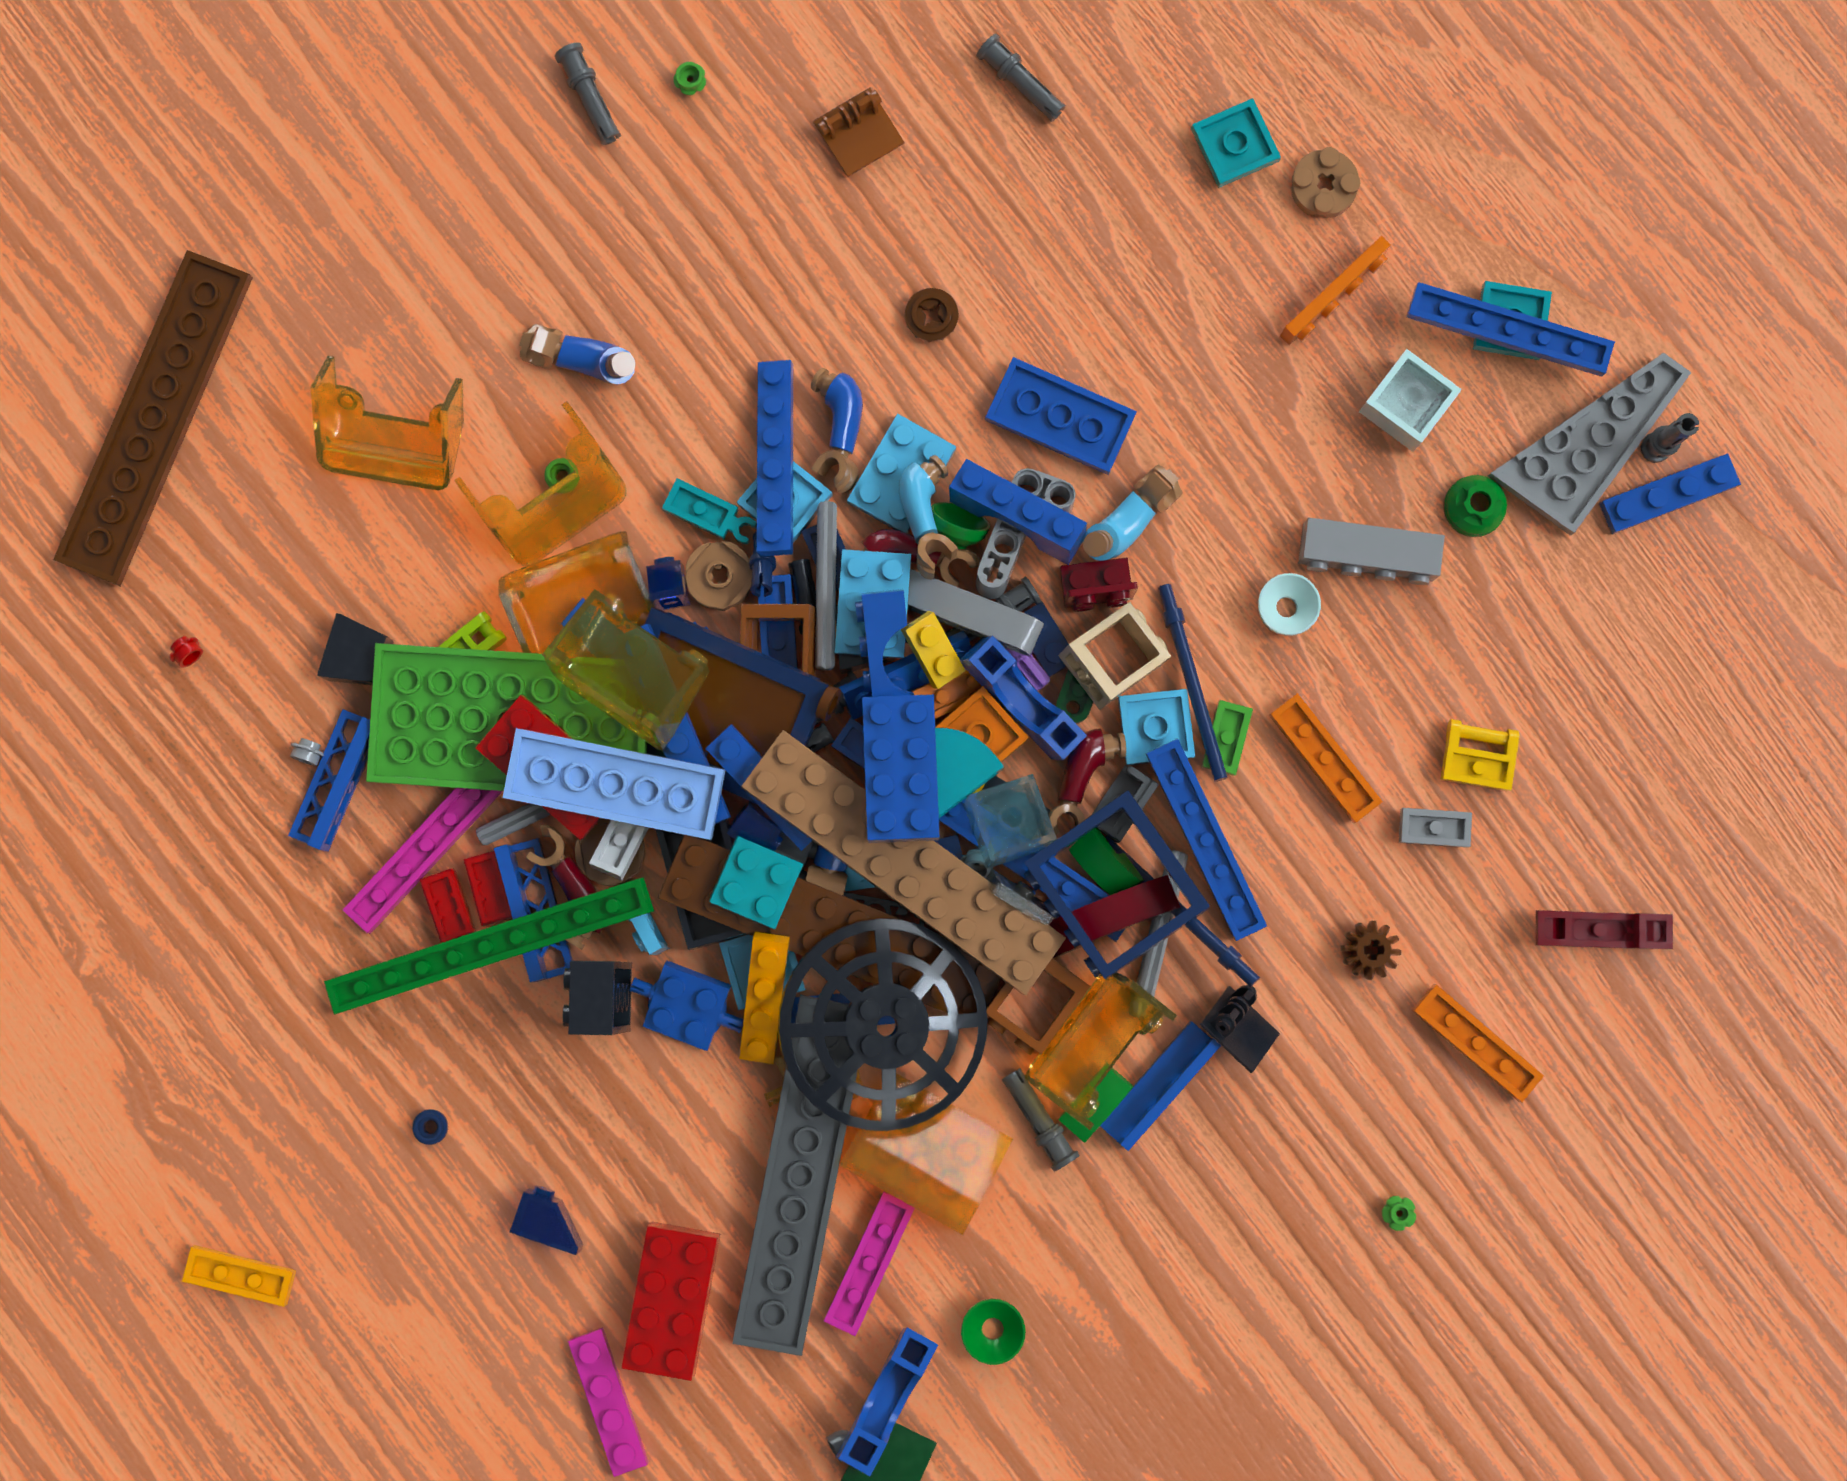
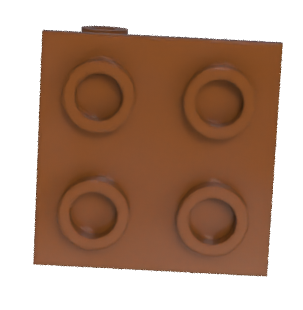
(859, 131)

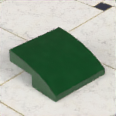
(901, 1460)

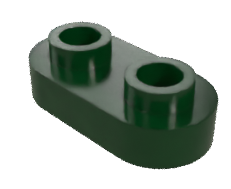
(1074, 692)

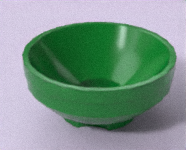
(1462, 515)
(959, 525)
(995, 1350)

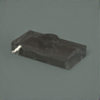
(1019, 896)

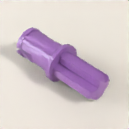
(1031, 669)

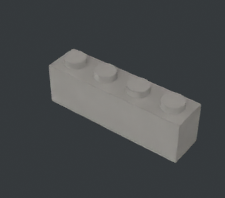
(1371, 550)

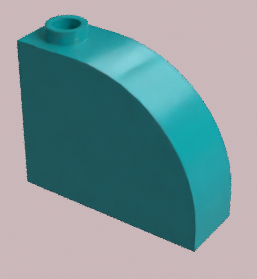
(961, 766)

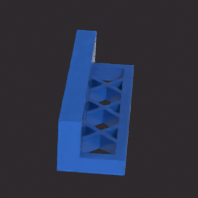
(343, 783)
(521, 905)
(1160, 1085)

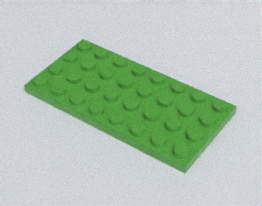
(443, 701)

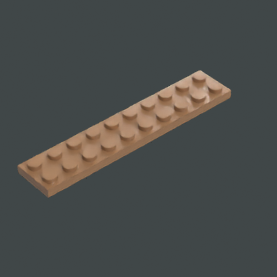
(912, 873)

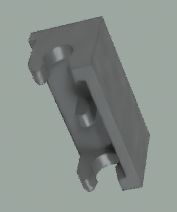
(1141, 789)

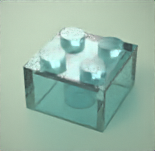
(1009, 821)

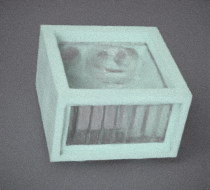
(1410, 400)

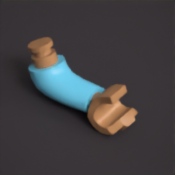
(915, 492)
(1132, 516)

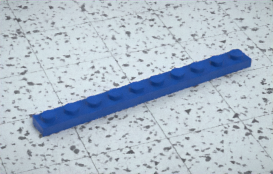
(1071, 886)

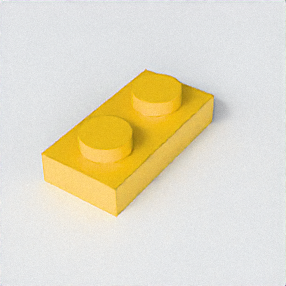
(933, 650)

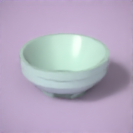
(1297, 589)

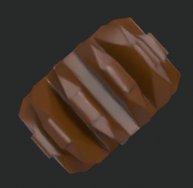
(1377, 960)

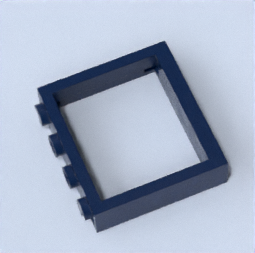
(1075, 932)

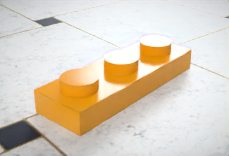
(239, 1275)

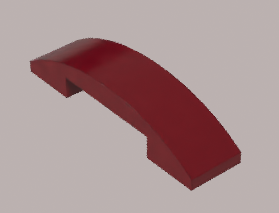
(1121, 911)
(1604, 930)

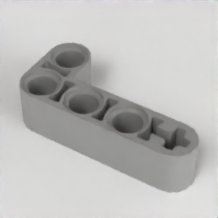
(1004, 533)

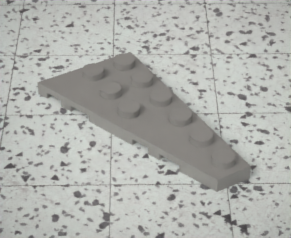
(1581, 457)

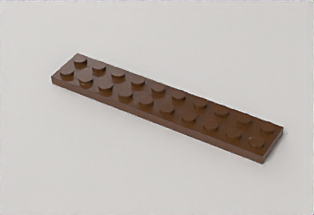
(153, 418)
(810, 916)

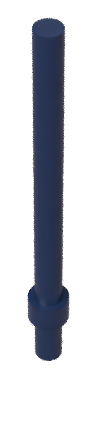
(1174, 620)
(1228, 957)

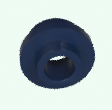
(420, 1131)

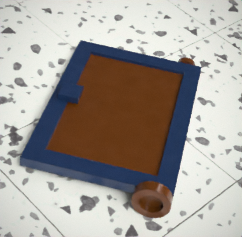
(744, 690)

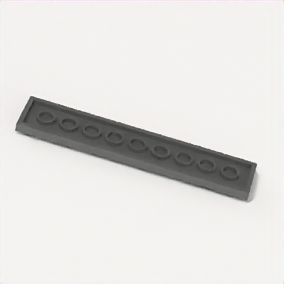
(794, 1200)

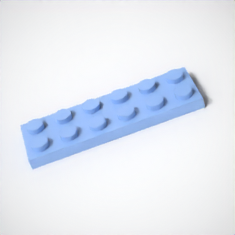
(614, 783)

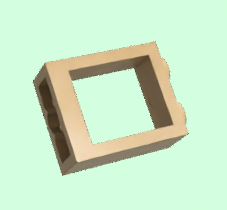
(1089, 671)

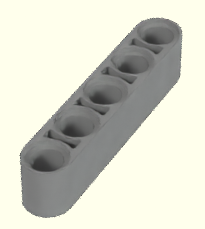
(973, 613)

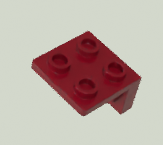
(1096, 584)

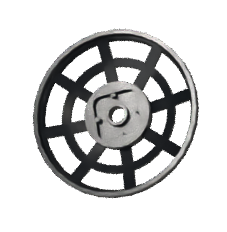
(861, 1022)

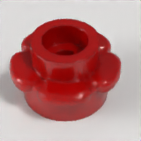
(185, 651)

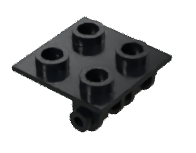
(1240, 1026)

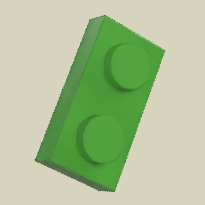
(1230, 729)

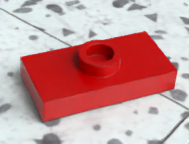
(487, 888)
(447, 905)

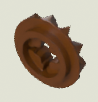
(928, 300)

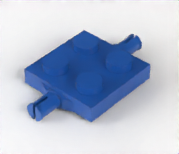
(687, 1005)

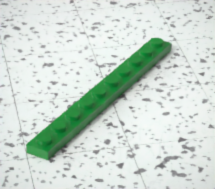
(489, 945)

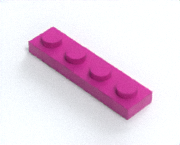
(869, 1264)
(608, 1402)

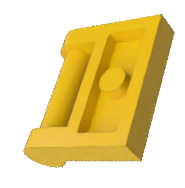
(1479, 766)

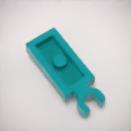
(706, 511)

